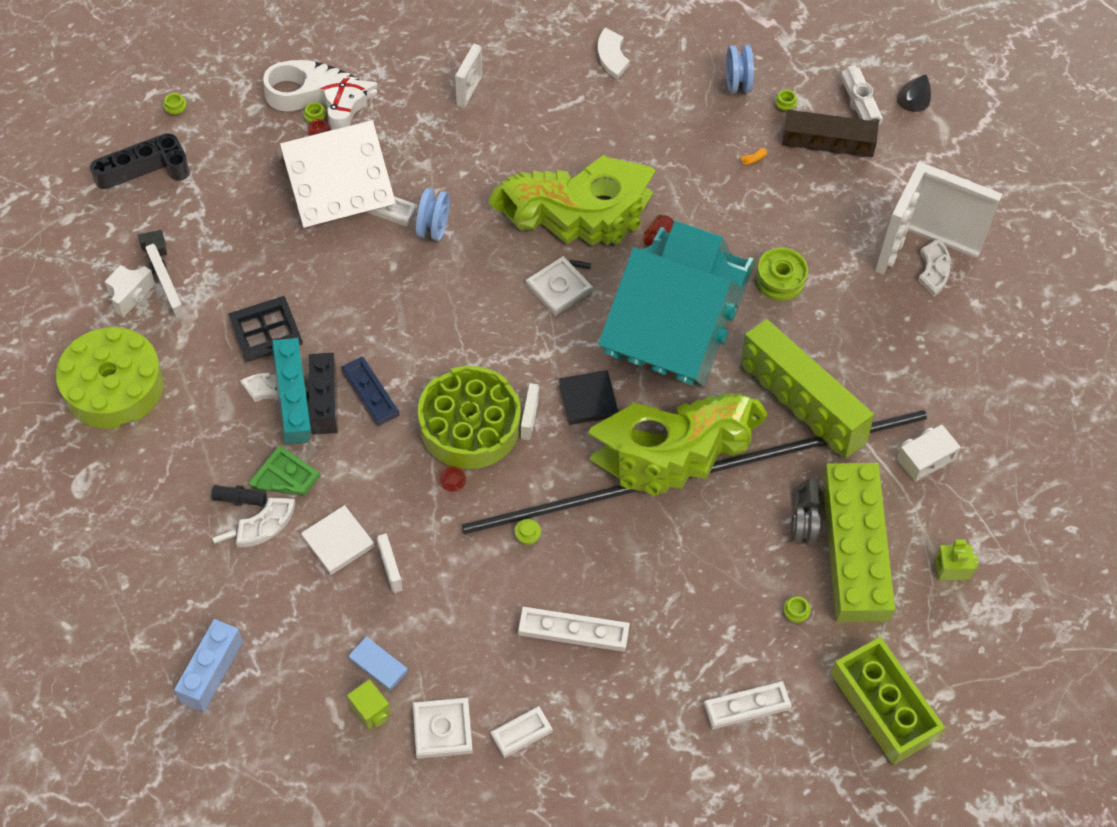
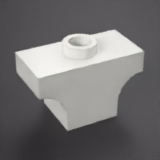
(128, 287)

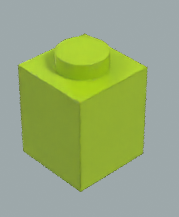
(369, 705)

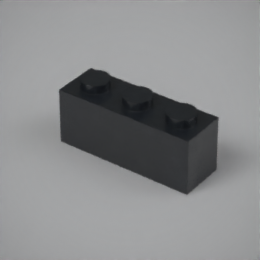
(323, 393)

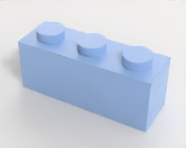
(208, 665)

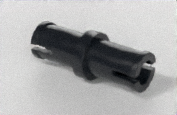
(239, 495)

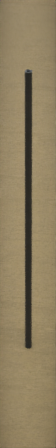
(718, 466)

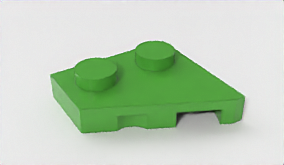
(285, 474)

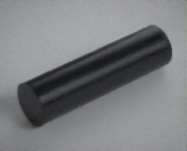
(580, 264)

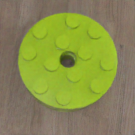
(110, 377)
(491, 422)

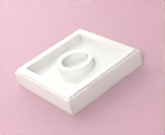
(468, 75)
(559, 286)
(337, 540)
(442, 728)

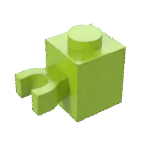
(956, 561)

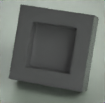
(807, 495)

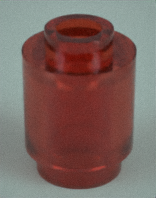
(659, 221)

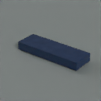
(370, 391)

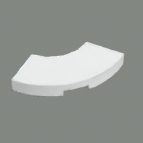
(610, 54)
(936, 267)
(262, 387)
(266, 523)

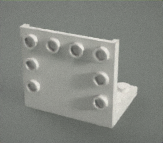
(337, 173)
(941, 208)

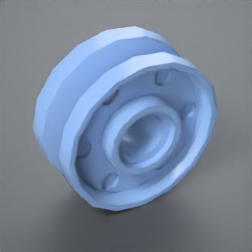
(739, 68)
(432, 214)

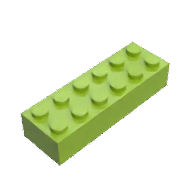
(806, 389)
(857, 543)

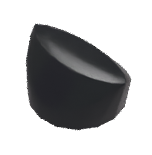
(915, 95)

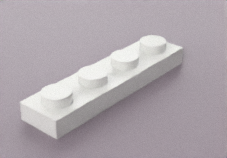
(573, 629)

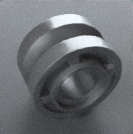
(805, 525)

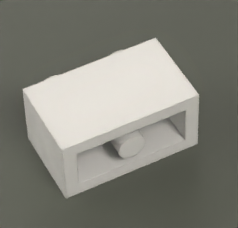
(928, 452)

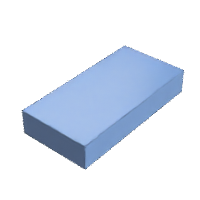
(378, 664)

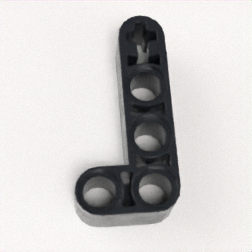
(140, 160)

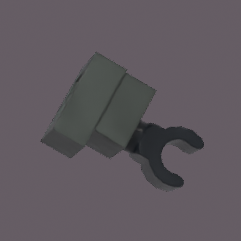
(156, 238)

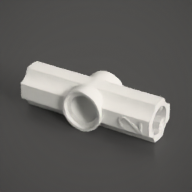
(860, 94)

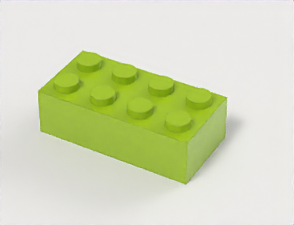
(887, 700)

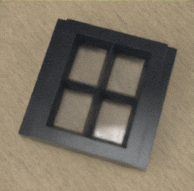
(262, 324)

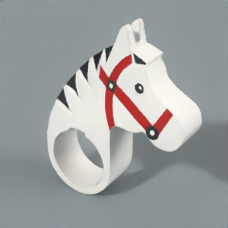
(321, 83)

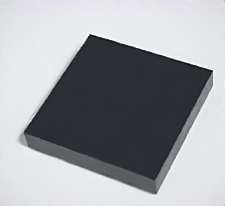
(588, 397)

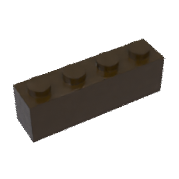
(830, 133)

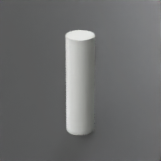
(225, 536)

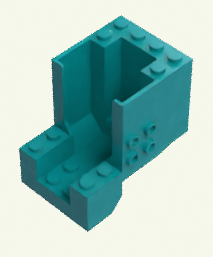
(676, 303)

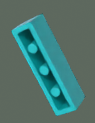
(291, 391)

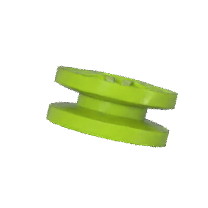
(778, 262)

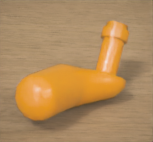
(757, 156)

